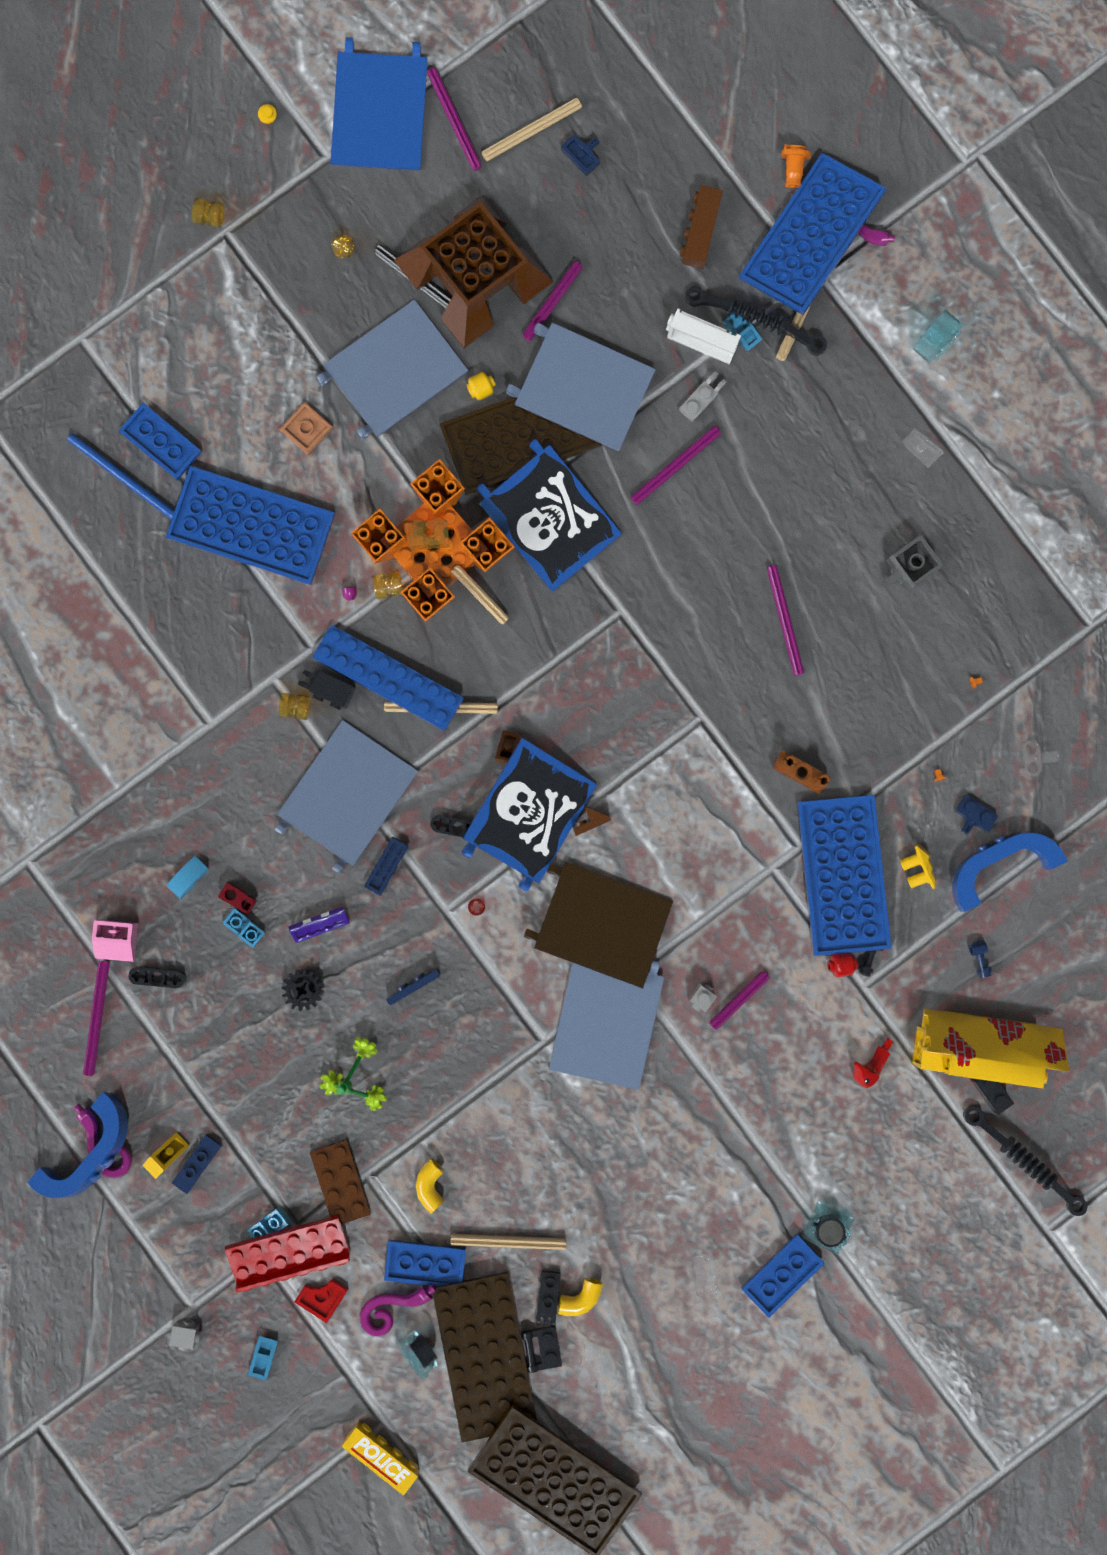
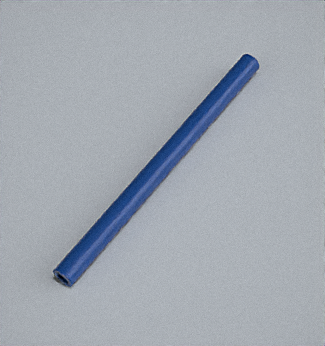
(120, 475)

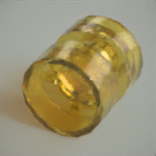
(208, 213)
(394, 584)
(287, 706)

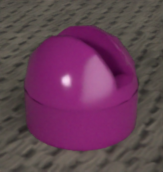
(349, 593)

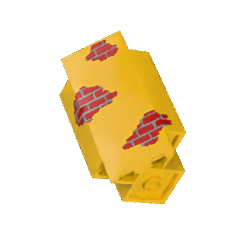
(989, 1048)

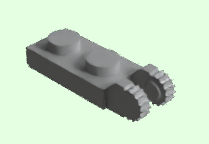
(701, 398)

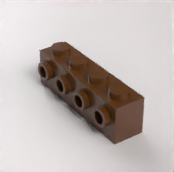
(702, 226)

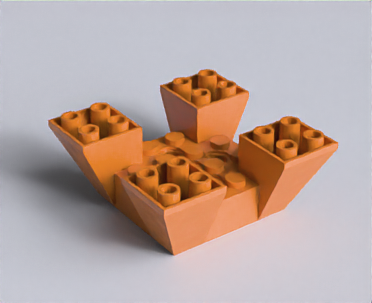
(480, 548)

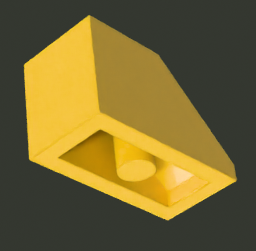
(165, 1155)

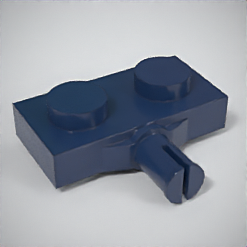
(581, 153)
(975, 815)

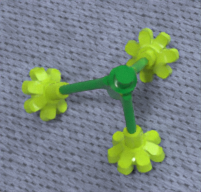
(333, 1082)

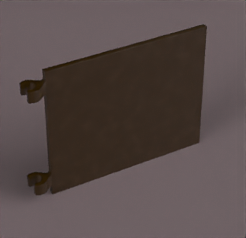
(602, 924)

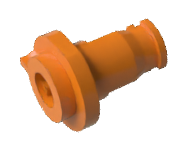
(795, 160)

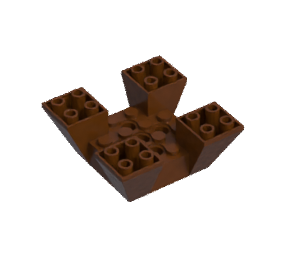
(508, 265)

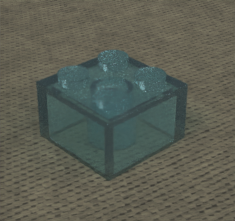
(938, 337)

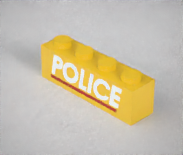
(381, 1458)

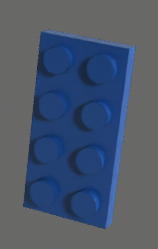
(160, 441)
(424, 1263)
(782, 1275)

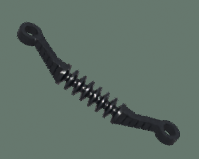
(782, 327)
(1025, 1160)

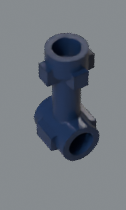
(979, 948)

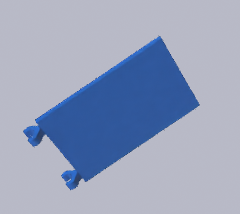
(379, 109)

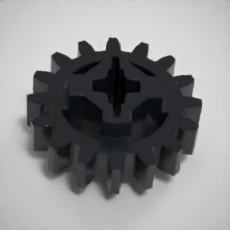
(294, 985)

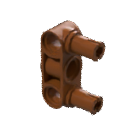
(812, 779)

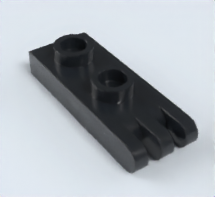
(548, 1296)

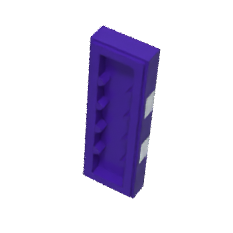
(319, 924)

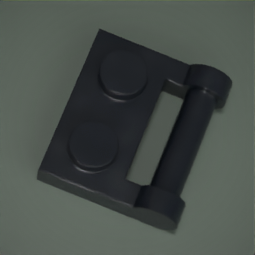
(548, 1348)

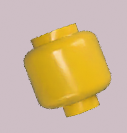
(480, 386)

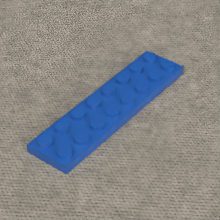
(388, 678)

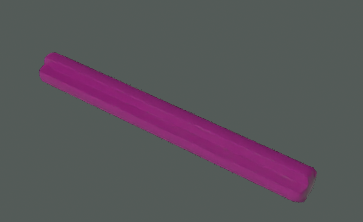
(553, 299)

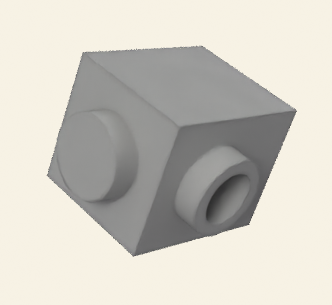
(702, 997)
(185, 1335)

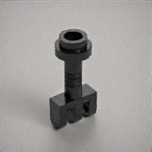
(865, 969)

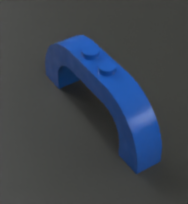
(964, 877)
(101, 1157)

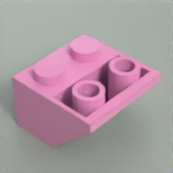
(114, 940)

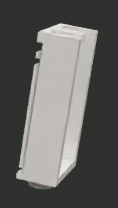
(702, 336)

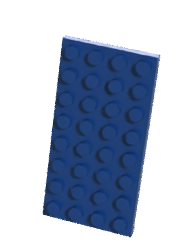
(812, 233)
(250, 525)
(844, 875)

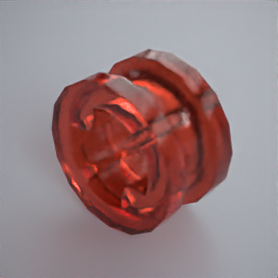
(471, 903)

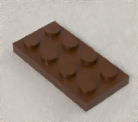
(340, 1181)

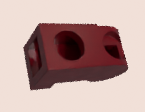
(237, 898)

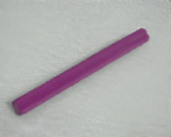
(454, 119)
(675, 465)
(785, 620)
(96, 1018)

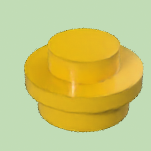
(267, 114)

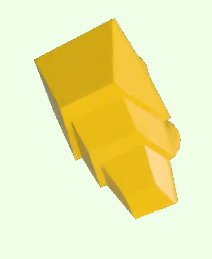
(921, 858)

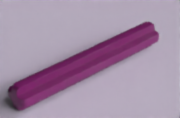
(739, 1000)

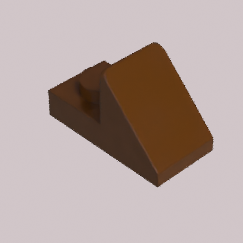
(507, 745)
(596, 819)

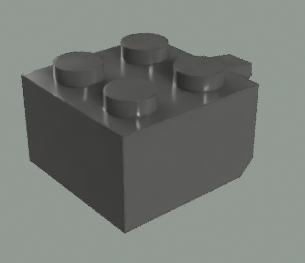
(913, 564)

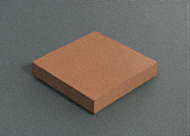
(306, 428)

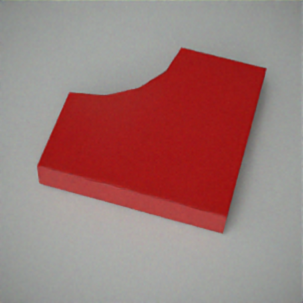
(322, 1300)

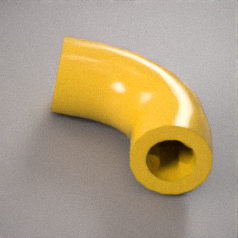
(426, 1185)
(584, 1301)

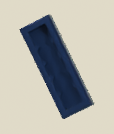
(386, 866)
(420, 981)
(196, 1164)

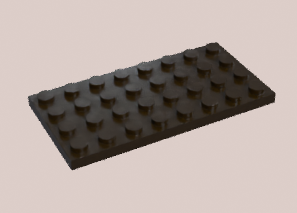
(496, 442)
(483, 1353)
(554, 1481)

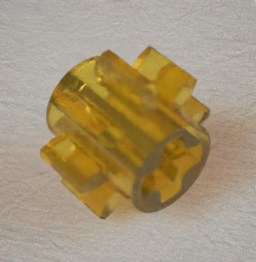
(343, 246)

